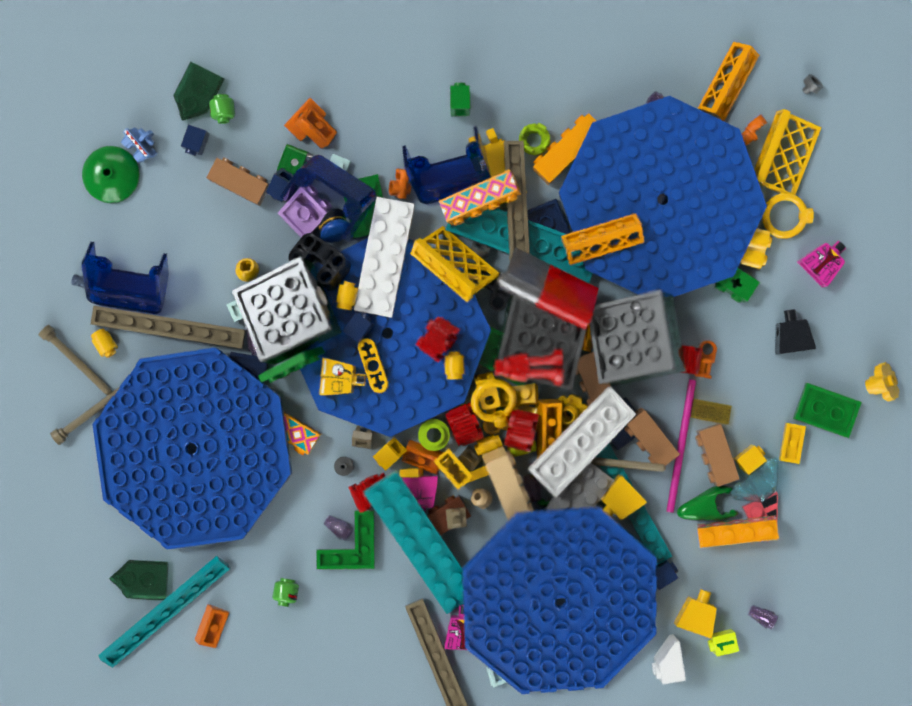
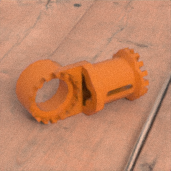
(749, 134)
(707, 360)

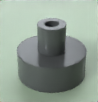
(812, 84)
(480, 249)
(347, 462)

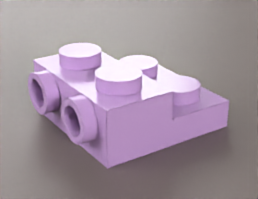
(305, 210)

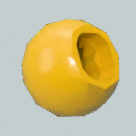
(247, 269)

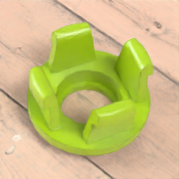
(539, 129)
(441, 426)

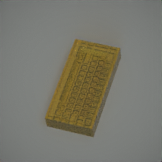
(710, 411)

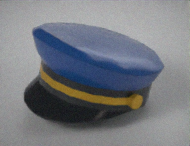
(333, 226)

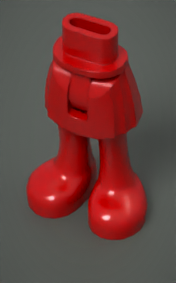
(517, 367)

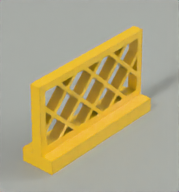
(773, 144)
(446, 269)

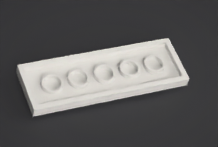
(384, 257)
(581, 441)

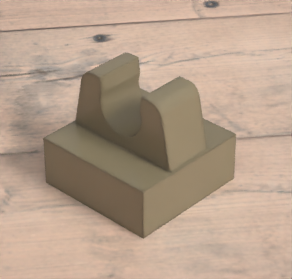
(362, 439)
(469, 458)
(456, 517)

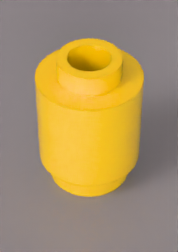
(346, 295)
(104, 343)
(454, 365)
(488, 444)

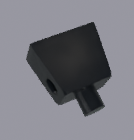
(793, 334)

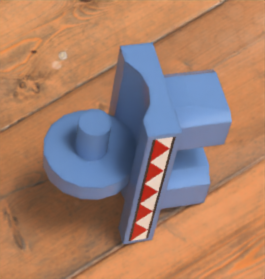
(142, 141)

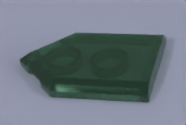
(196, 91)
(142, 579)

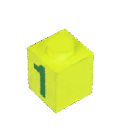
(723, 643)

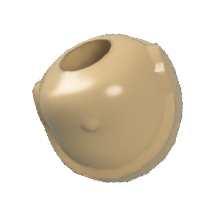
(481, 498)

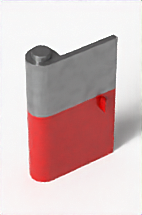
(549, 288)

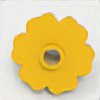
(883, 382)
(573, 404)

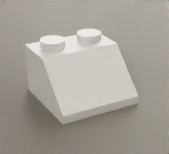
(669, 662)

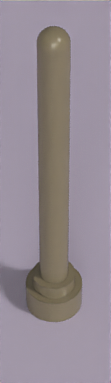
(48, 334)
(61, 434)
(629, 464)

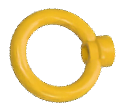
(805, 215)
(500, 417)

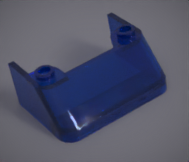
(449, 176)
(358, 194)
(124, 288)

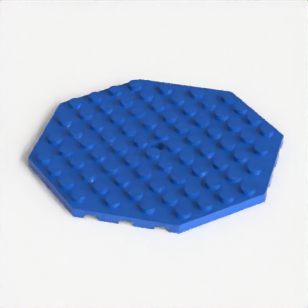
(699, 169)
(416, 381)
(238, 454)
(549, 556)

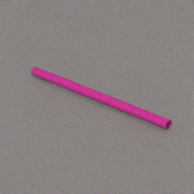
(681, 445)

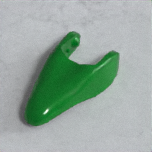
(704, 506)

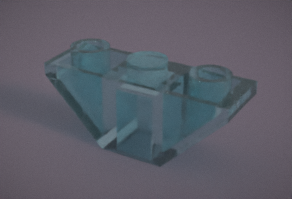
(759, 483)

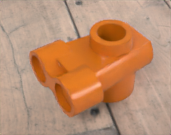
(400, 187)

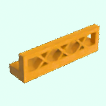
(732, 81)
(602, 235)

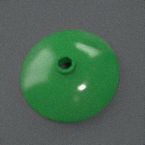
(123, 174)

